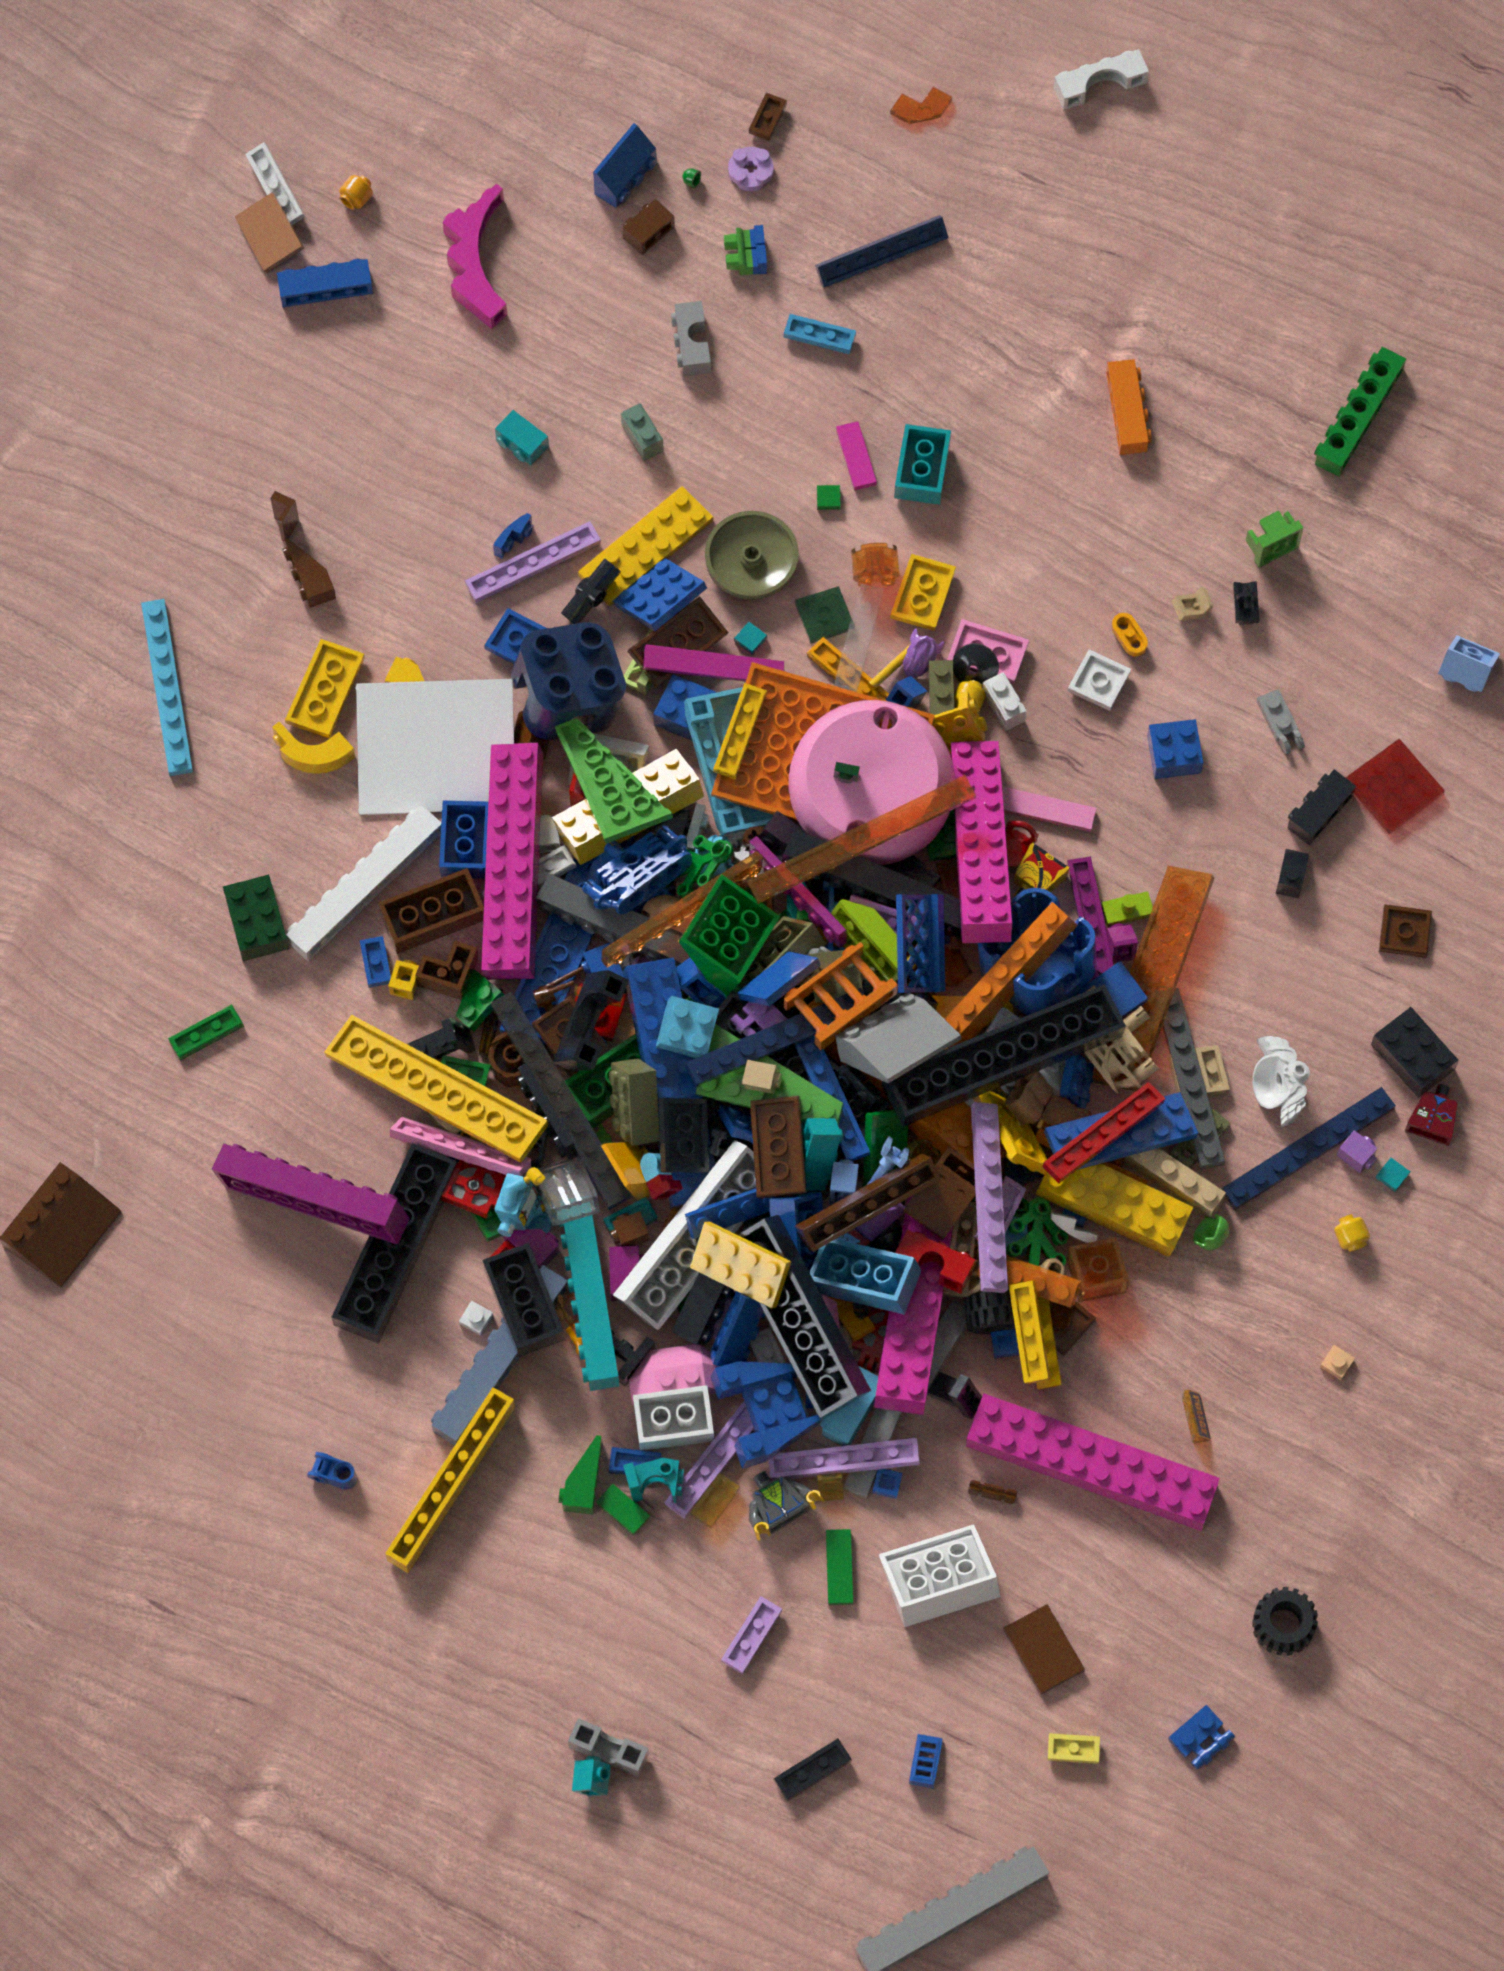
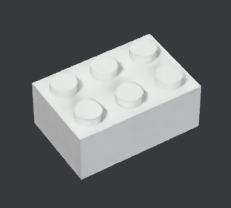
(673, 1418)

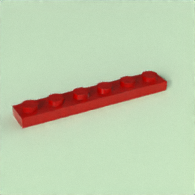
(1103, 1133)

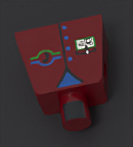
(1434, 1116)

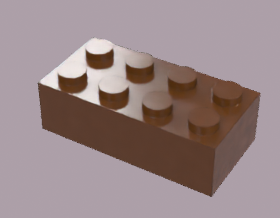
(432, 911)

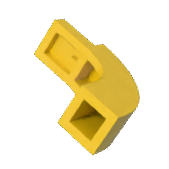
(313, 758)

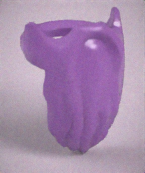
(919, 654)

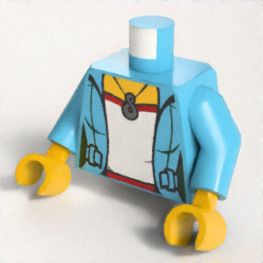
(519, 1201)

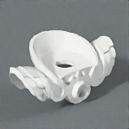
(1280, 1078)

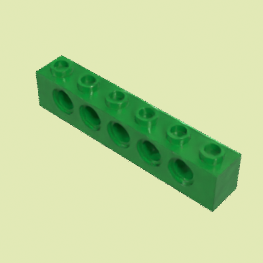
(1335, 459)

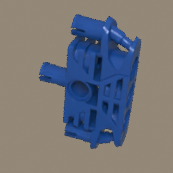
(638, 870)

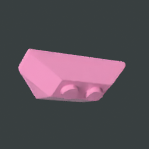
(673, 1370)

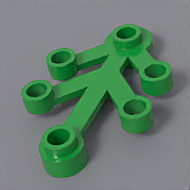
(718, 853)
(1036, 1236)

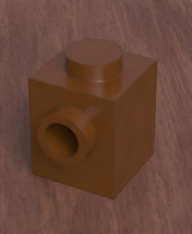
(629, 1230)

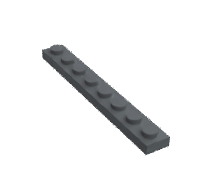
(1191, 1084)

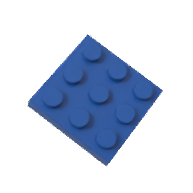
(660, 594)

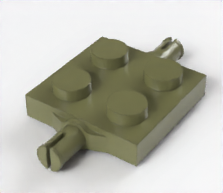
(832, 985)

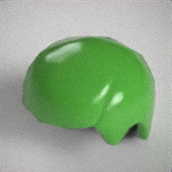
(1211, 1233)

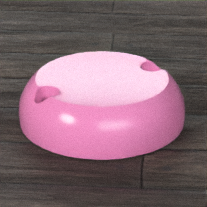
(893, 771)

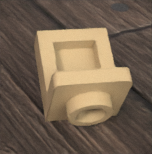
(1192, 605)

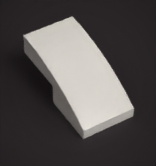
(1068, 1223)

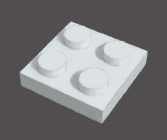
(1099, 680)

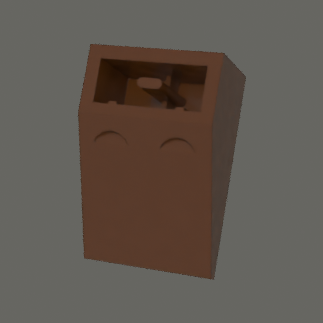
(945, 1200)

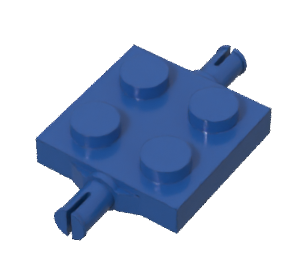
(737, 1121)

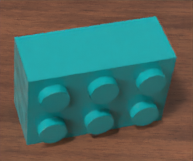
(922, 464)

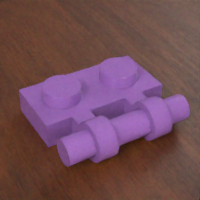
(761, 1015)

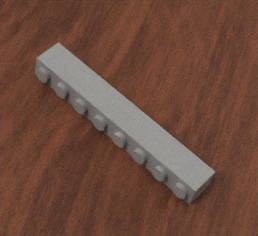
(953, 1911)

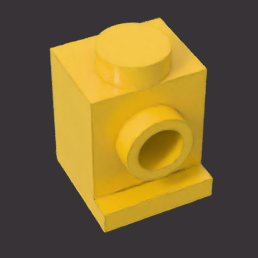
(397, 985)

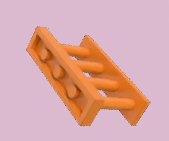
(863, 1005)

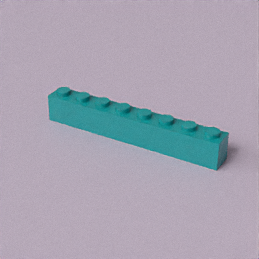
(589, 1304)

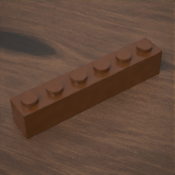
(867, 1202)

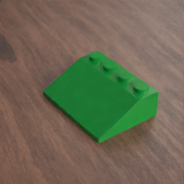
(727, 934)

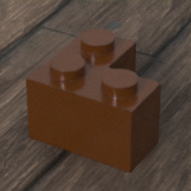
(448, 976)

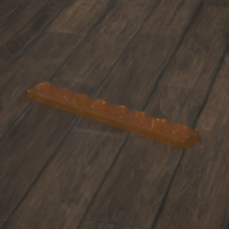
(676, 913)

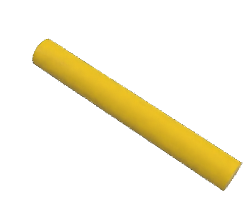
(888, 670)

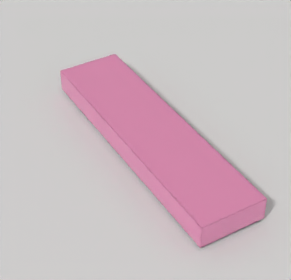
(1048, 809)

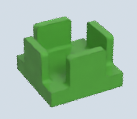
(1280, 537)

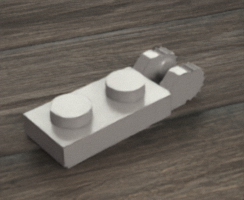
(1280, 720)

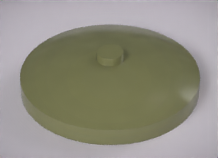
(751, 555)

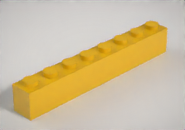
(450, 1480)

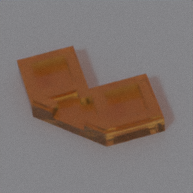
(913, 111)

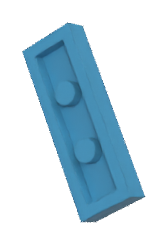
(819, 334)

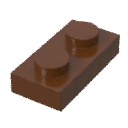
(767, 116)

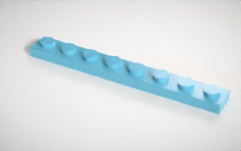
(167, 687)

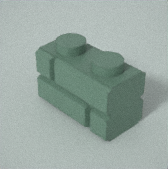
(642, 432)

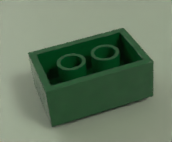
(255, 917)

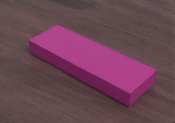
(856, 455)

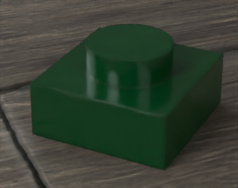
(846, 773)

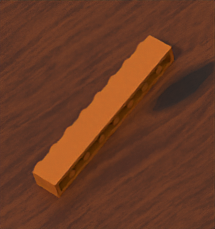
(997, 984)

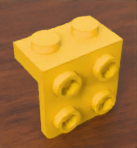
(961, 723)

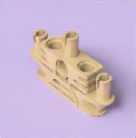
(1131, 1051)

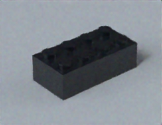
(523, 1300)

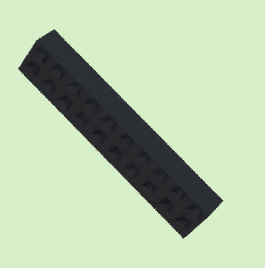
(1005, 1055)

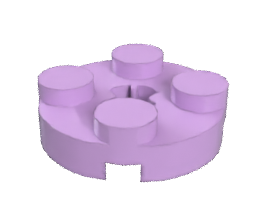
(750, 156)

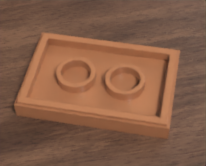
(269, 232)

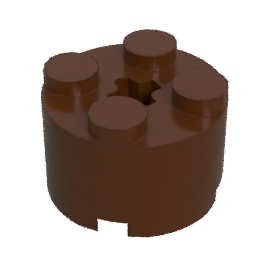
(503, 1068)

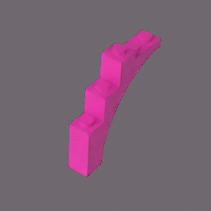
(466, 231)

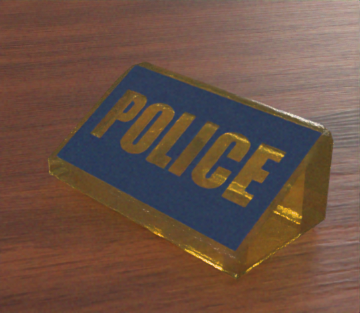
(1196, 1416)

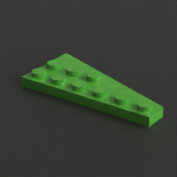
(611, 790)
(729, 1087)

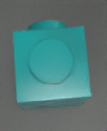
(591, 1777)

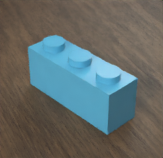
(844, 1424)

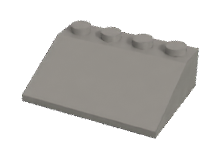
(896, 1038)

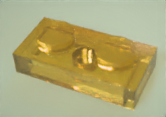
(715, 1500)

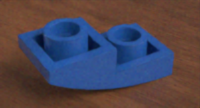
(514, 532)

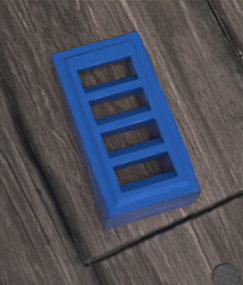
(919, 1780)

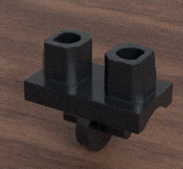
(1246, 603)

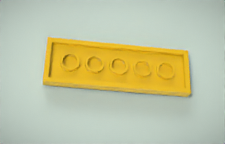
(651, 540)

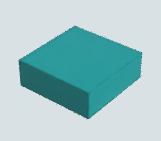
(750, 638)
(1393, 1174)

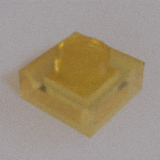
(831, 1486)

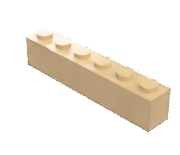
(1178, 1180)

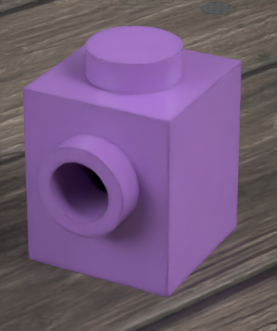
(1358, 1152)

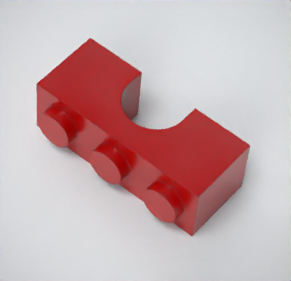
(955, 1265)

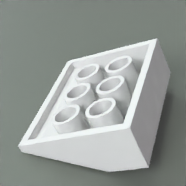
(940, 1575)

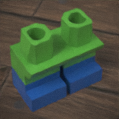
(750, 251)

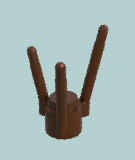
(545, 994)

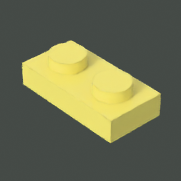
(1073, 1748)

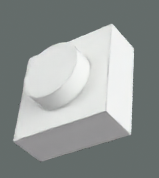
(476, 1318)

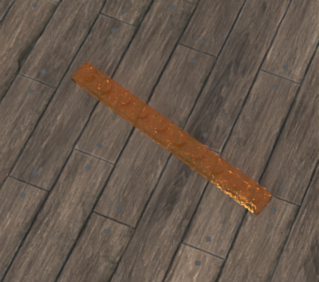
(861, 839)

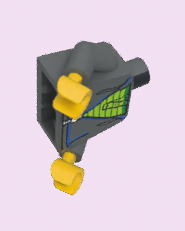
(778, 1503)

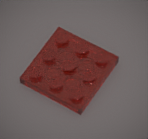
(1395, 786)

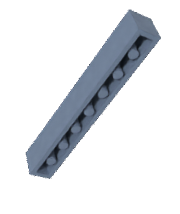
(489, 1371)

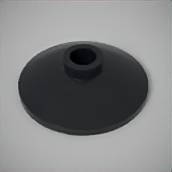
(975, 655)

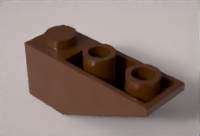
(313, 577)

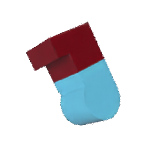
(659, 1183)

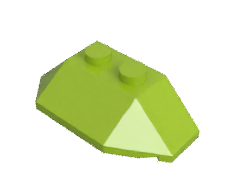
(879, 940)

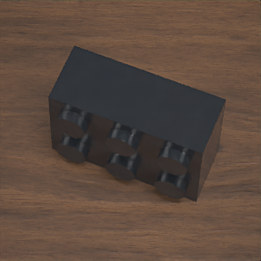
(1414, 1052)

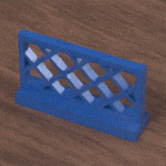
(930, 950)

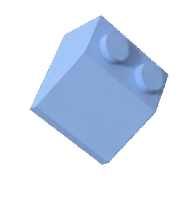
(1468, 664)

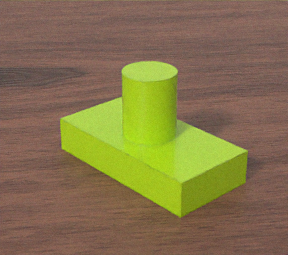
(1127, 908)

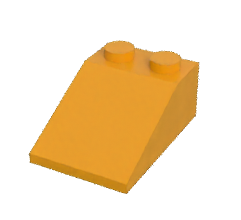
(626, 1163)

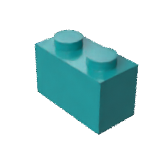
(521, 438)

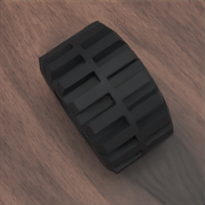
(989, 1312)
(1289, 1601)

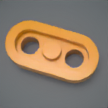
(1131, 635)

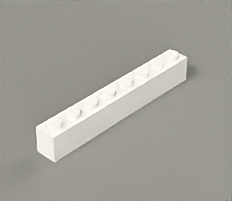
(363, 883)

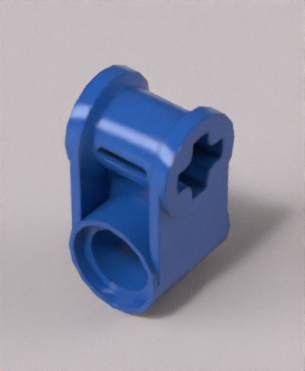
(327, 1471)

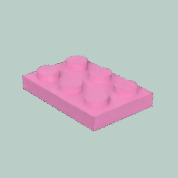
(1007, 647)

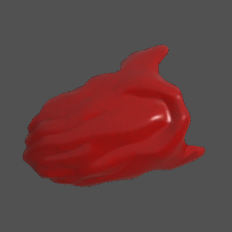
(1017, 842)

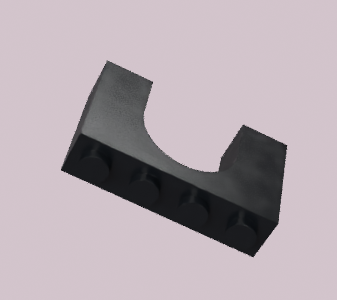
(598, 991)

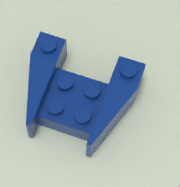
(771, 1404)

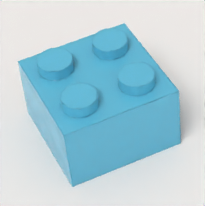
(687, 1027)

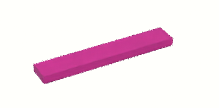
(702, 663)

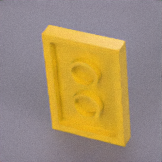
(923, 592)

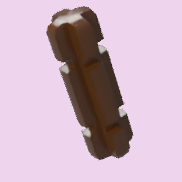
(992, 1492)

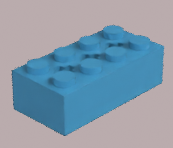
(865, 1275)

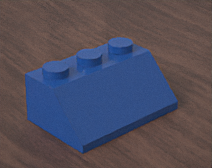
(624, 167)
(737, 1331)

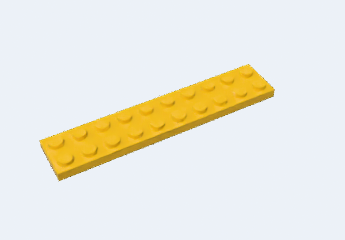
(436, 1088)

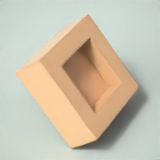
(1337, 1362)

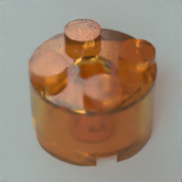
(875, 564)

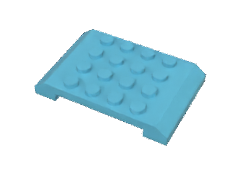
(708, 722)

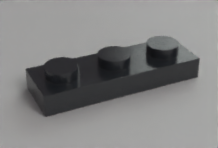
(812, 1769)

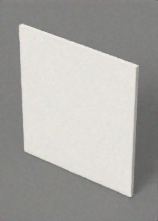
(429, 742)

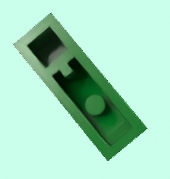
(582, 1482)

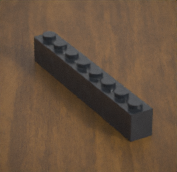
(874, 881)

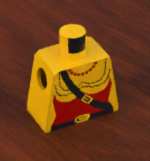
(1039, 871)

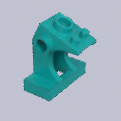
(656, 1471)

